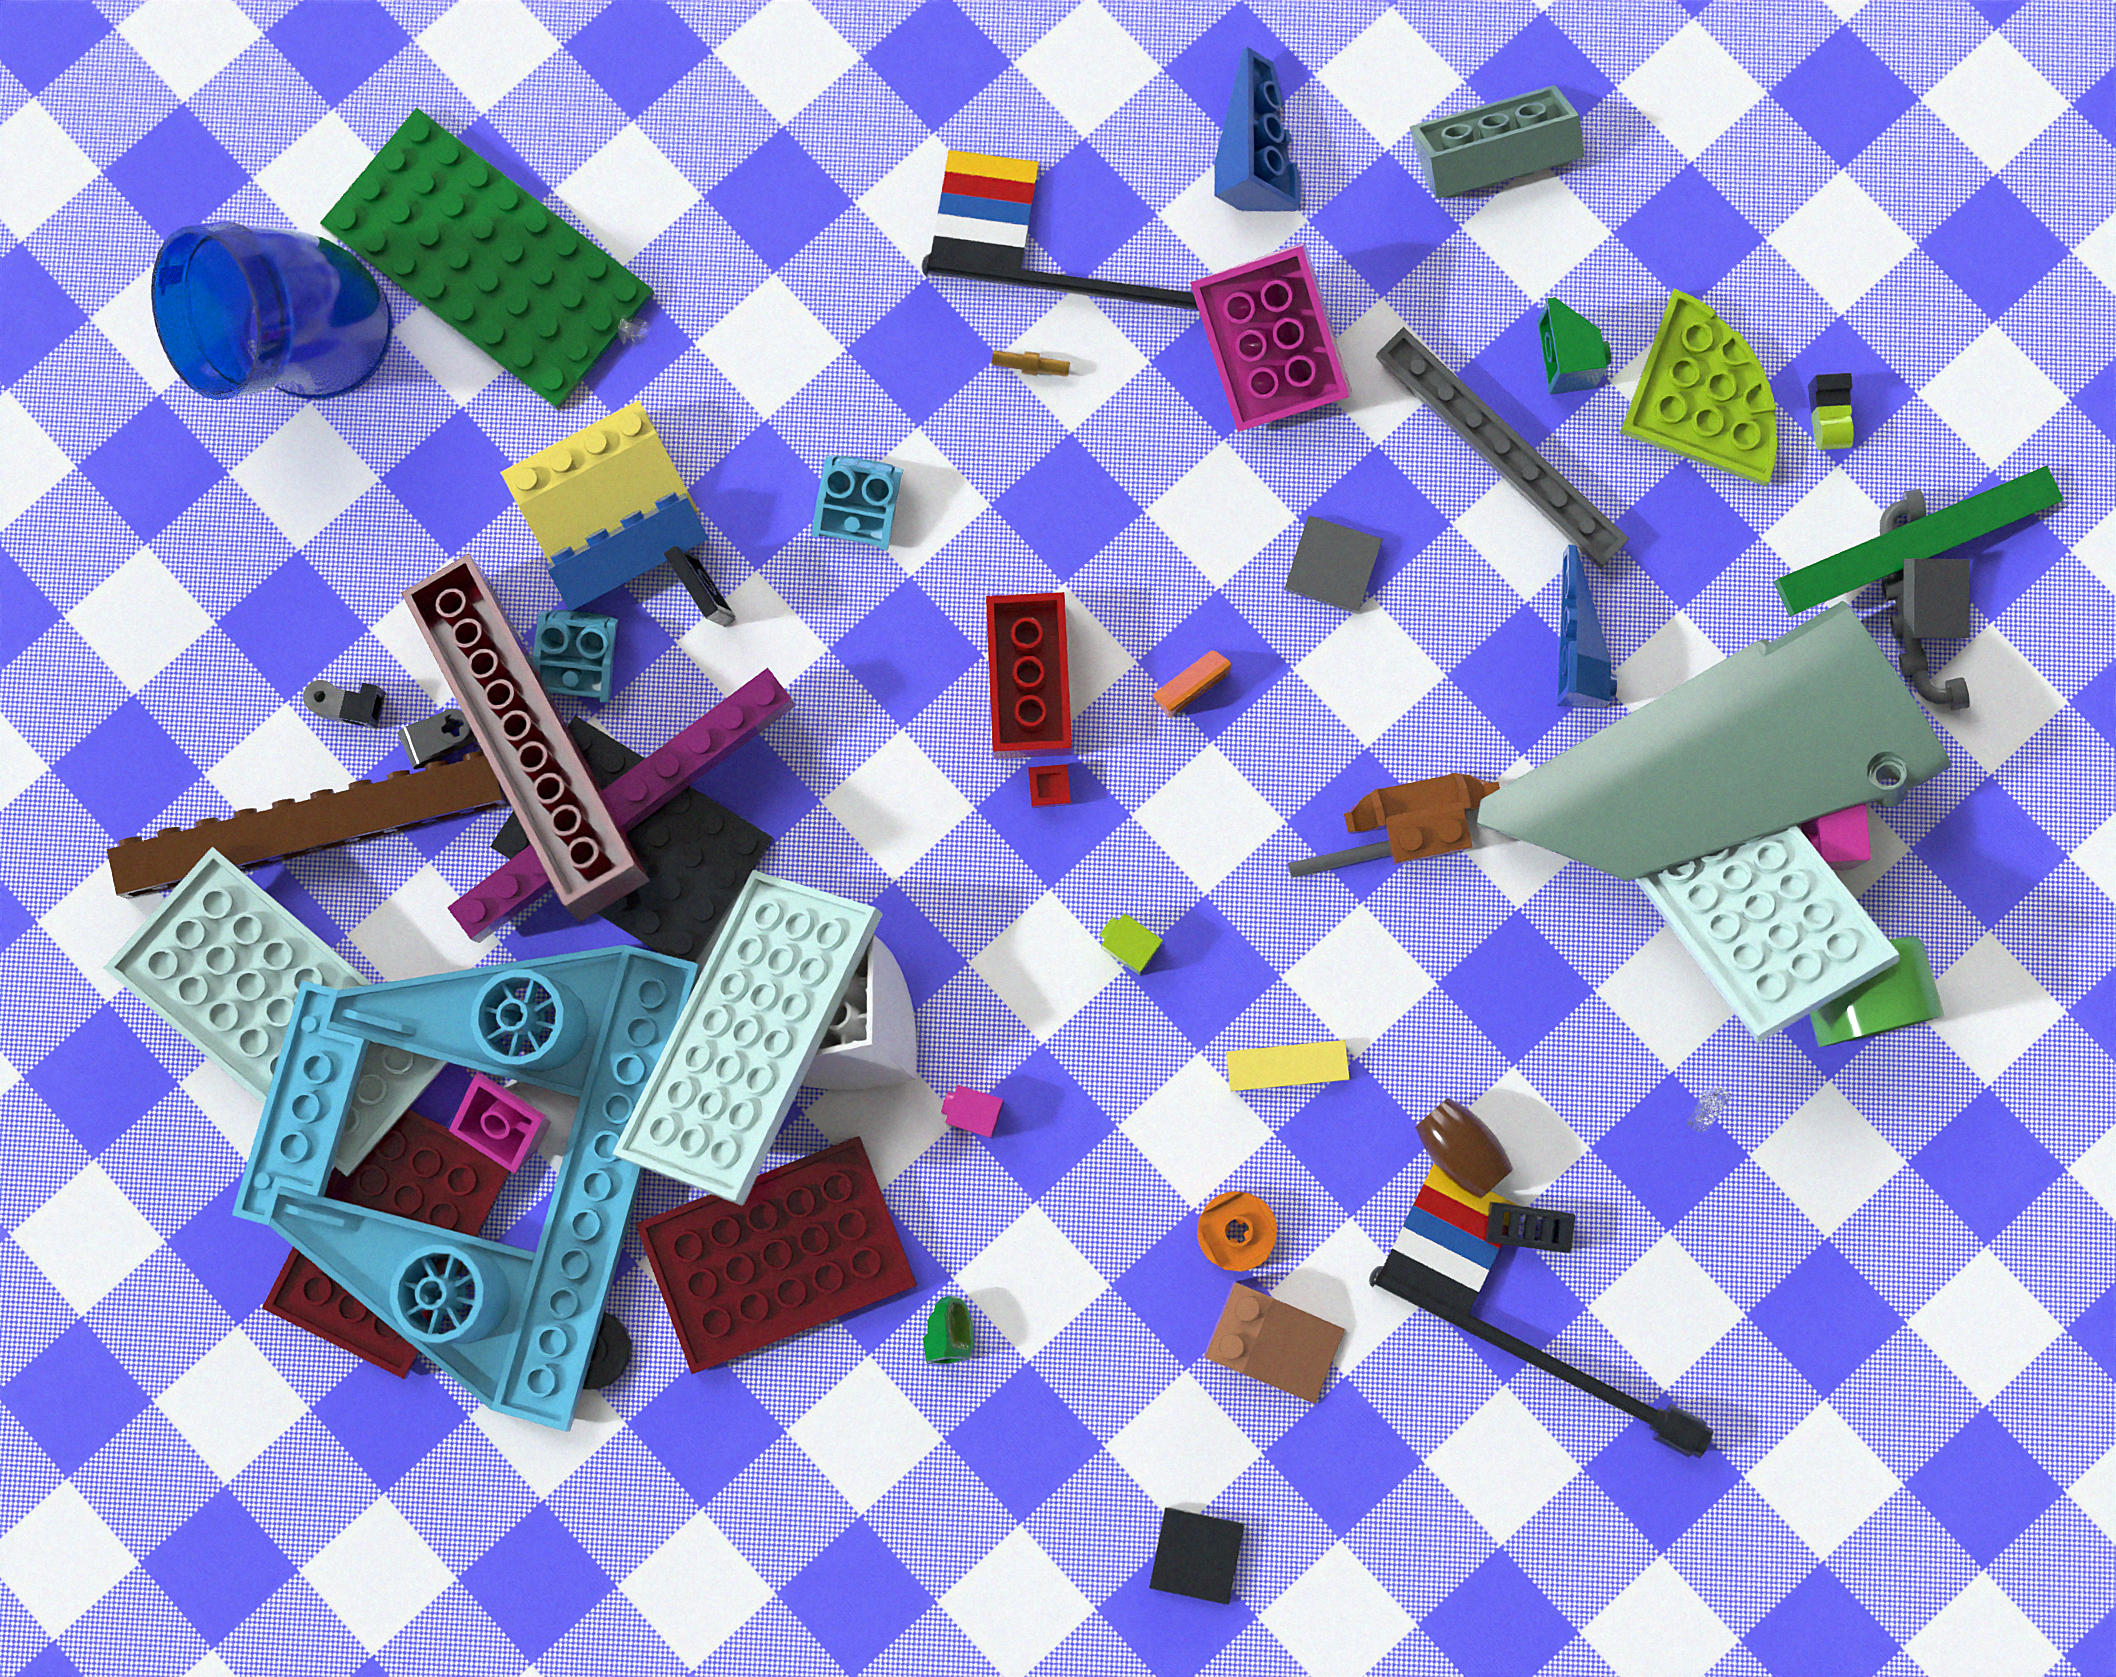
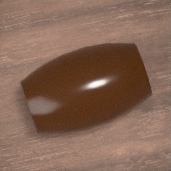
(1464, 1148)

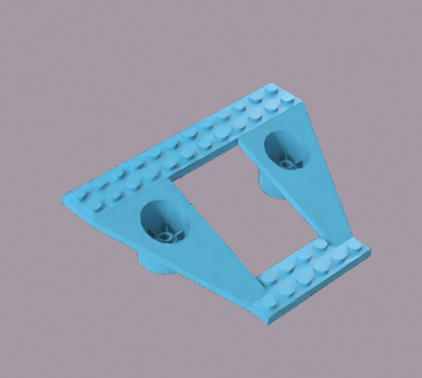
(532, 1310)

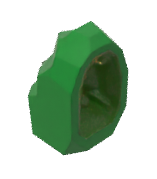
(949, 1333)

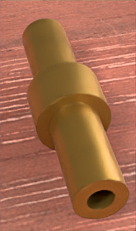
(1030, 363)

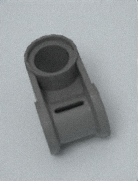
(431, 738)

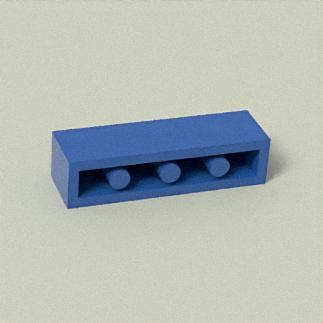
(625, 551)

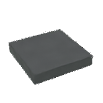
(1333, 564)
(1936, 598)

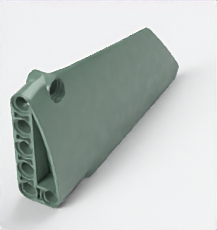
(1731, 756)

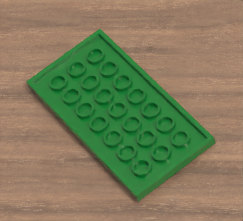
(486, 258)

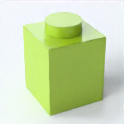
(1130, 942)

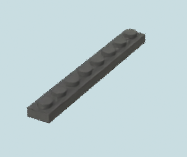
(1502, 447)

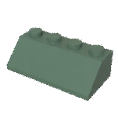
(1498, 141)

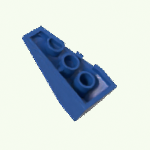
(1252, 153)
(1583, 654)

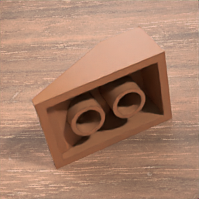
(1274, 1342)

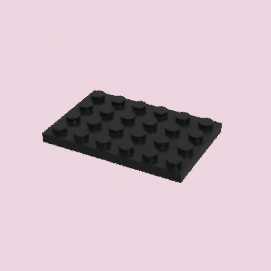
(688, 847)

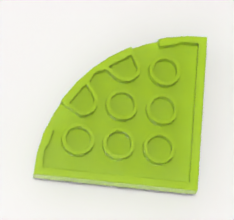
(1705, 394)

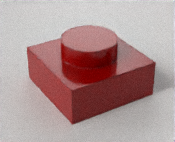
(1049, 786)

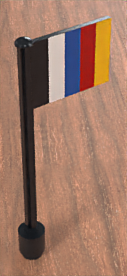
(986, 227)
(1441, 1268)

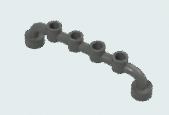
(1915, 662)

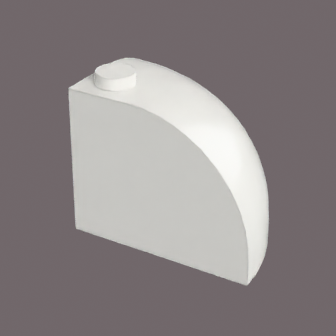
(872, 1031)

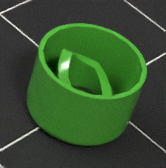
(1885, 1002)

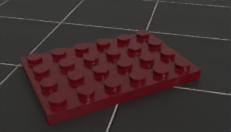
(413, 1174)
(790, 1258)

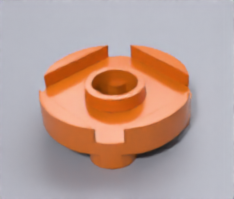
(1258, 1238)

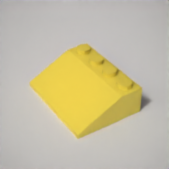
(593, 479)

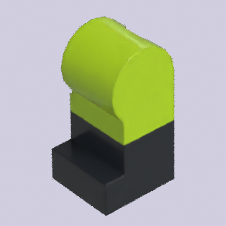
(1831, 410)

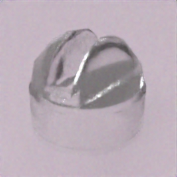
(634, 329)

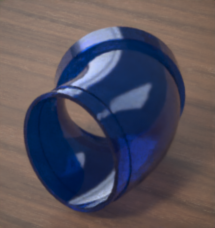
(315, 307)

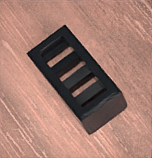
(1562, 1233)

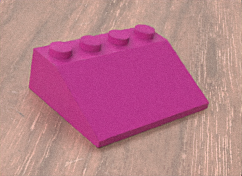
(1271, 337)

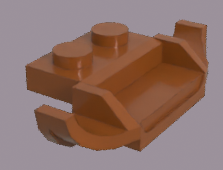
(1422, 816)

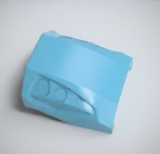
(857, 500)
(575, 652)

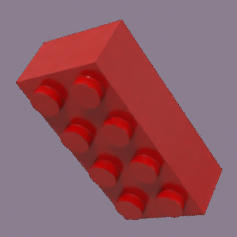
(1028, 675)

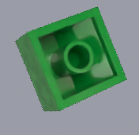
(1571, 349)

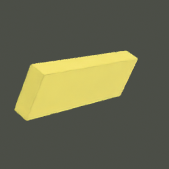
(1287, 1065)

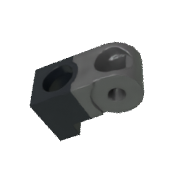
(345, 706)

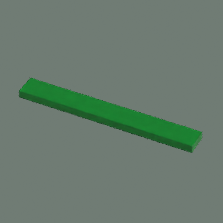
(1918, 539)

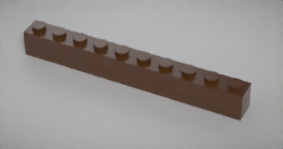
(310, 825)

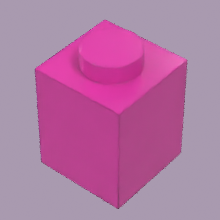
(972, 1111)

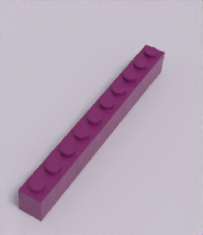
(633, 797)

